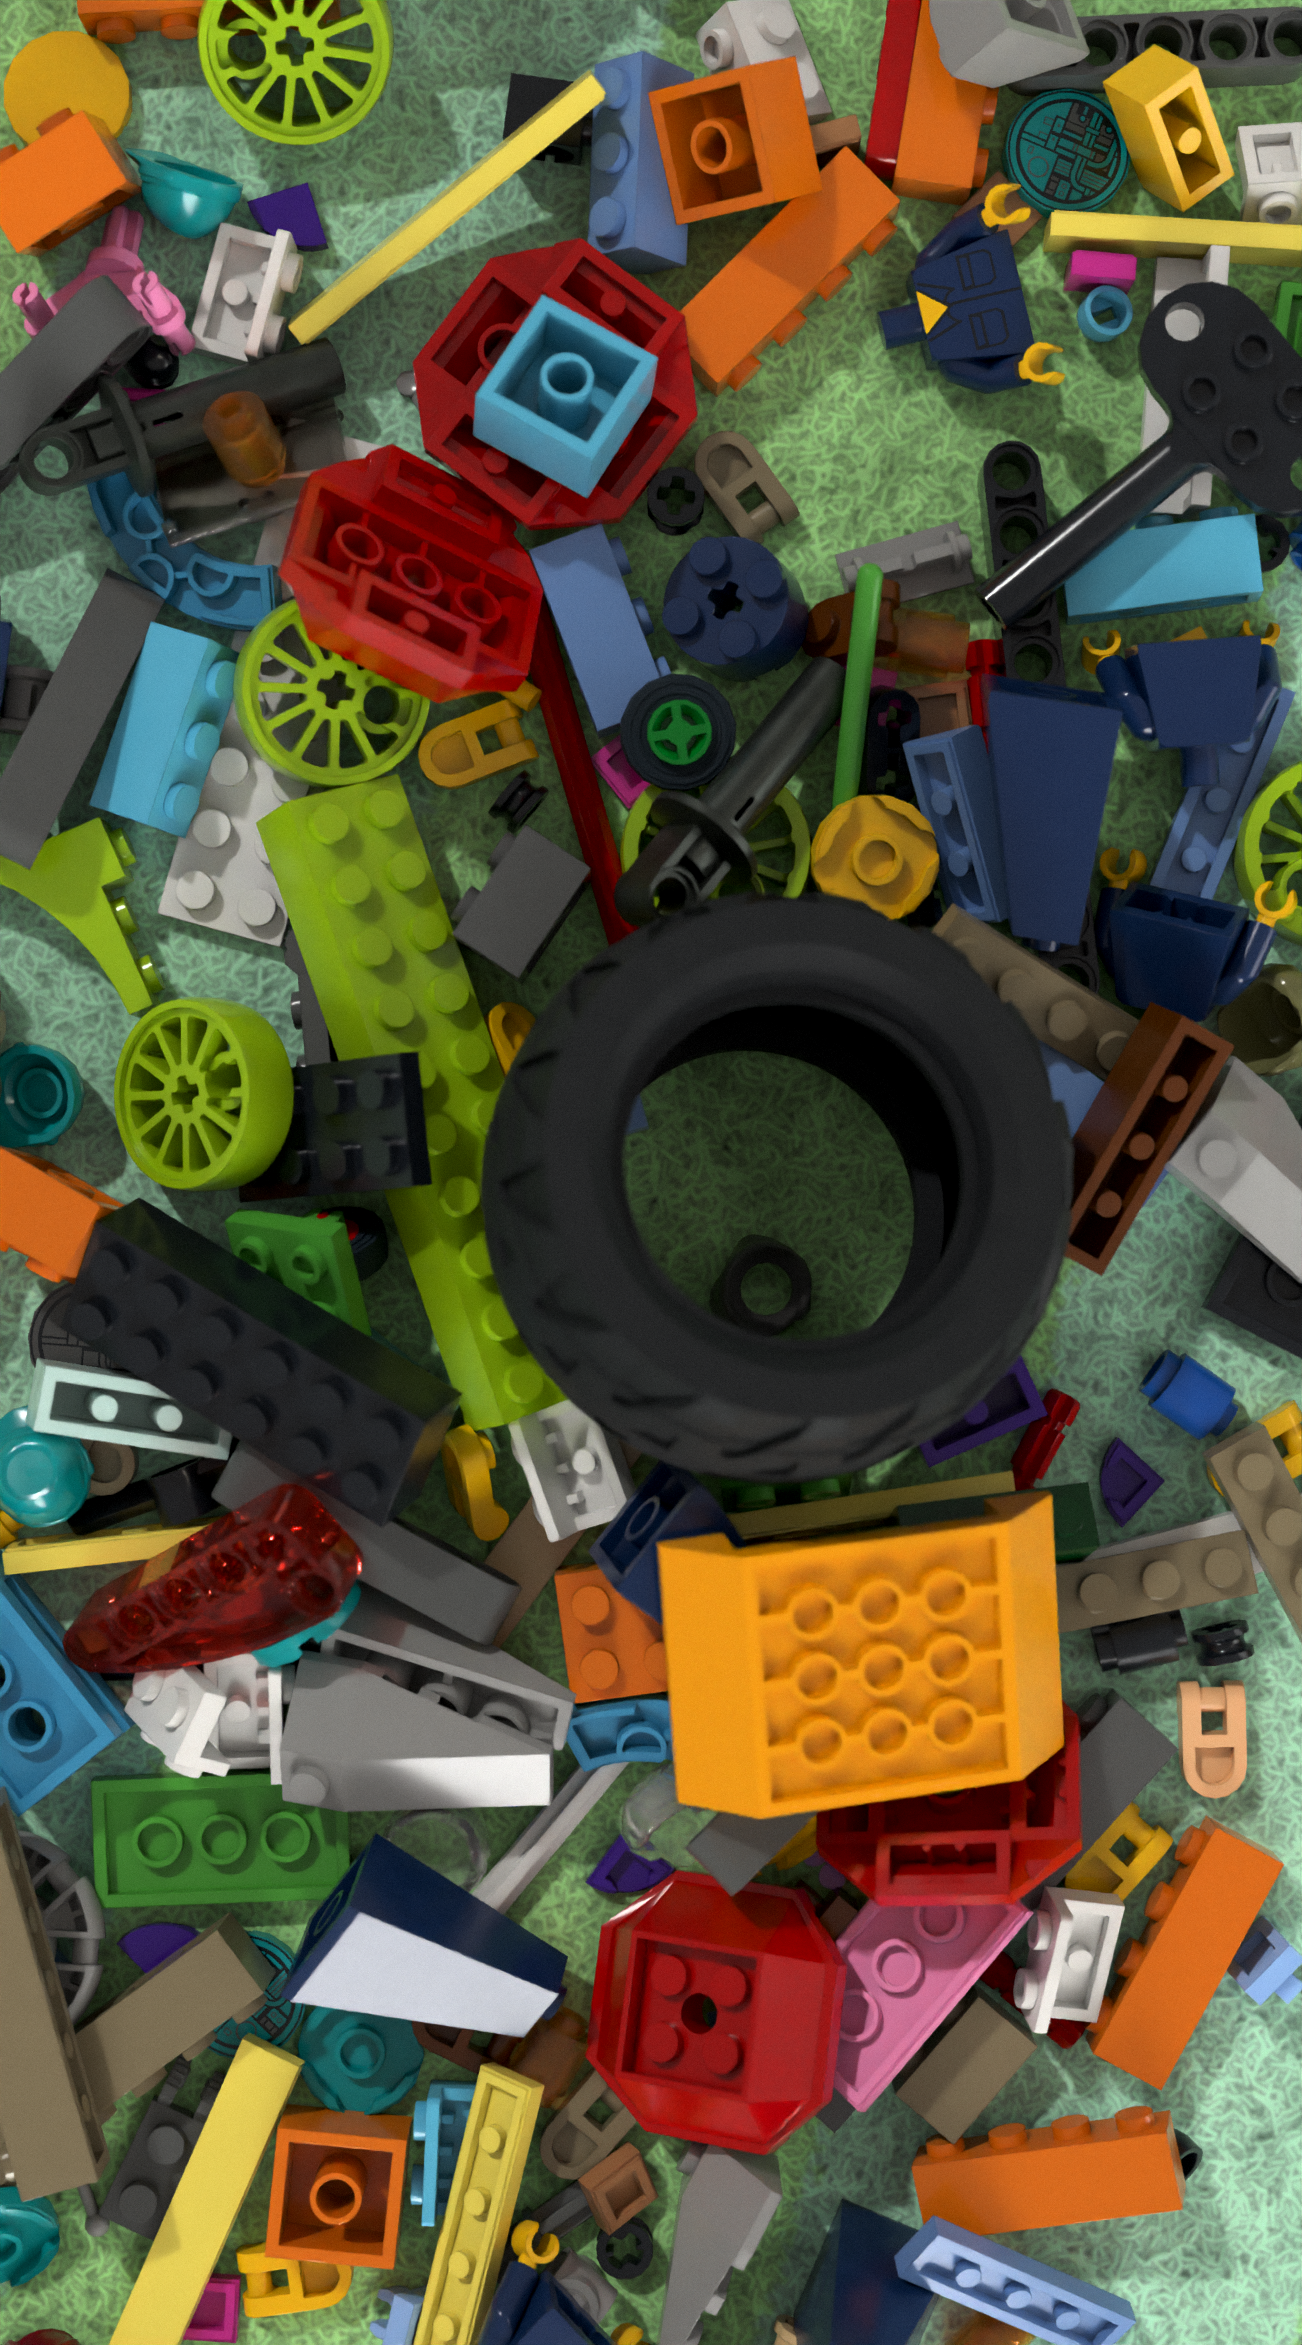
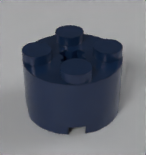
(709, 586)

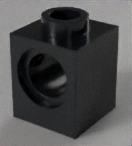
(530, 95)

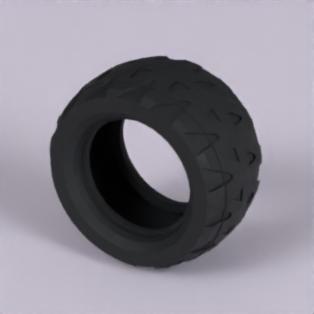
(931, 1056)

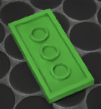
(211, 1841)

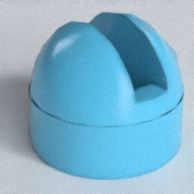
(1099, 301)

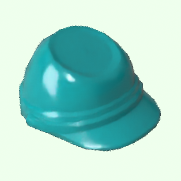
(183, 194)
(38, 1096)
(41, 1473)

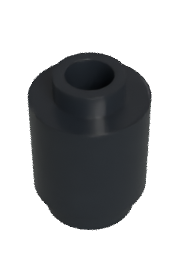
(1139, 1642)

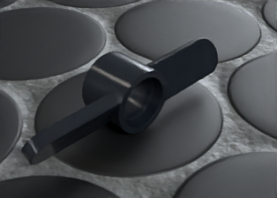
(175, 1494)

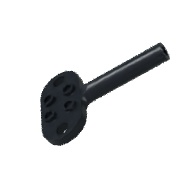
(1229, 414)

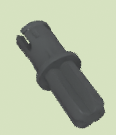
(555, 2216)

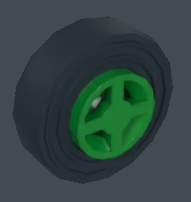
(695, 710)

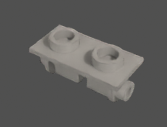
(919, 561)

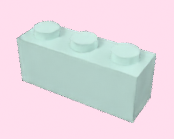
(118, 1410)

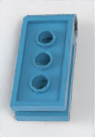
(76, 1704)

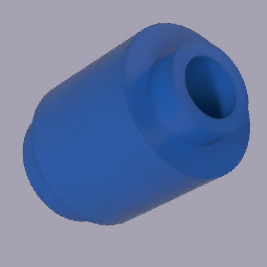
(1189, 1395)

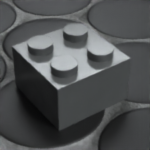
(521, 902)

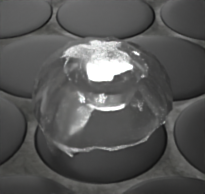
(657, 1823)
(446, 1840)

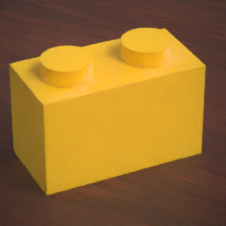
(1169, 127)

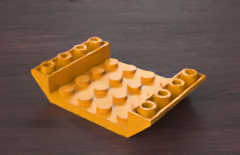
(863, 1661)

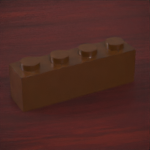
(1137, 1128)

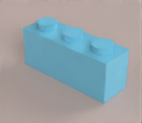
(1169, 569)
(167, 730)

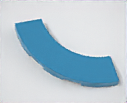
(186, 575)
(621, 1731)

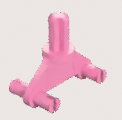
(120, 261)

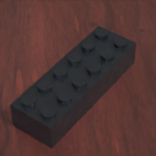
(260, 1360)

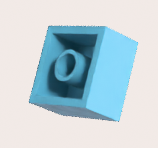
(564, 396)

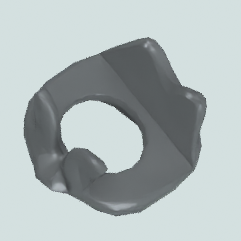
(726, 1292)

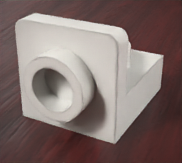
(1270, 172)

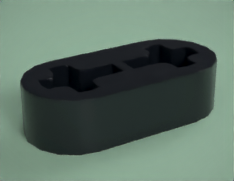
(884, 743)

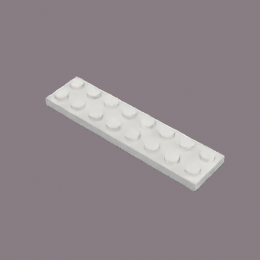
(221, 867)

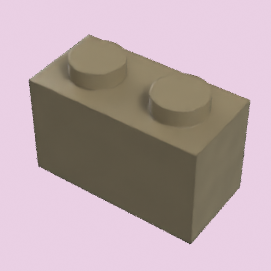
(964, 2063)

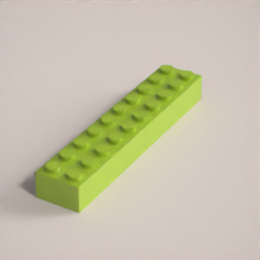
(399, 985)

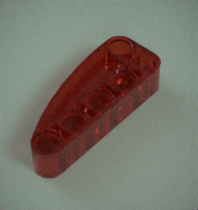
(222, 1590)

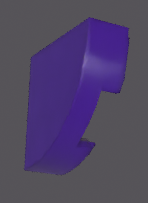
(293, 212)
(1126, 1481)
(626, 1871)
(155, 1942)

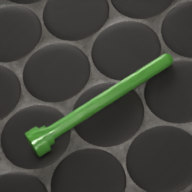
(857, 683)

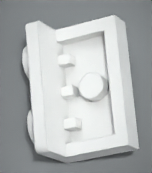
(758, 33)
(245, 295)
(571, 1469)
(252, 1715)
(177, 1716)
(1068, 1956)

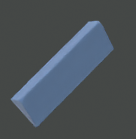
(958, 801)

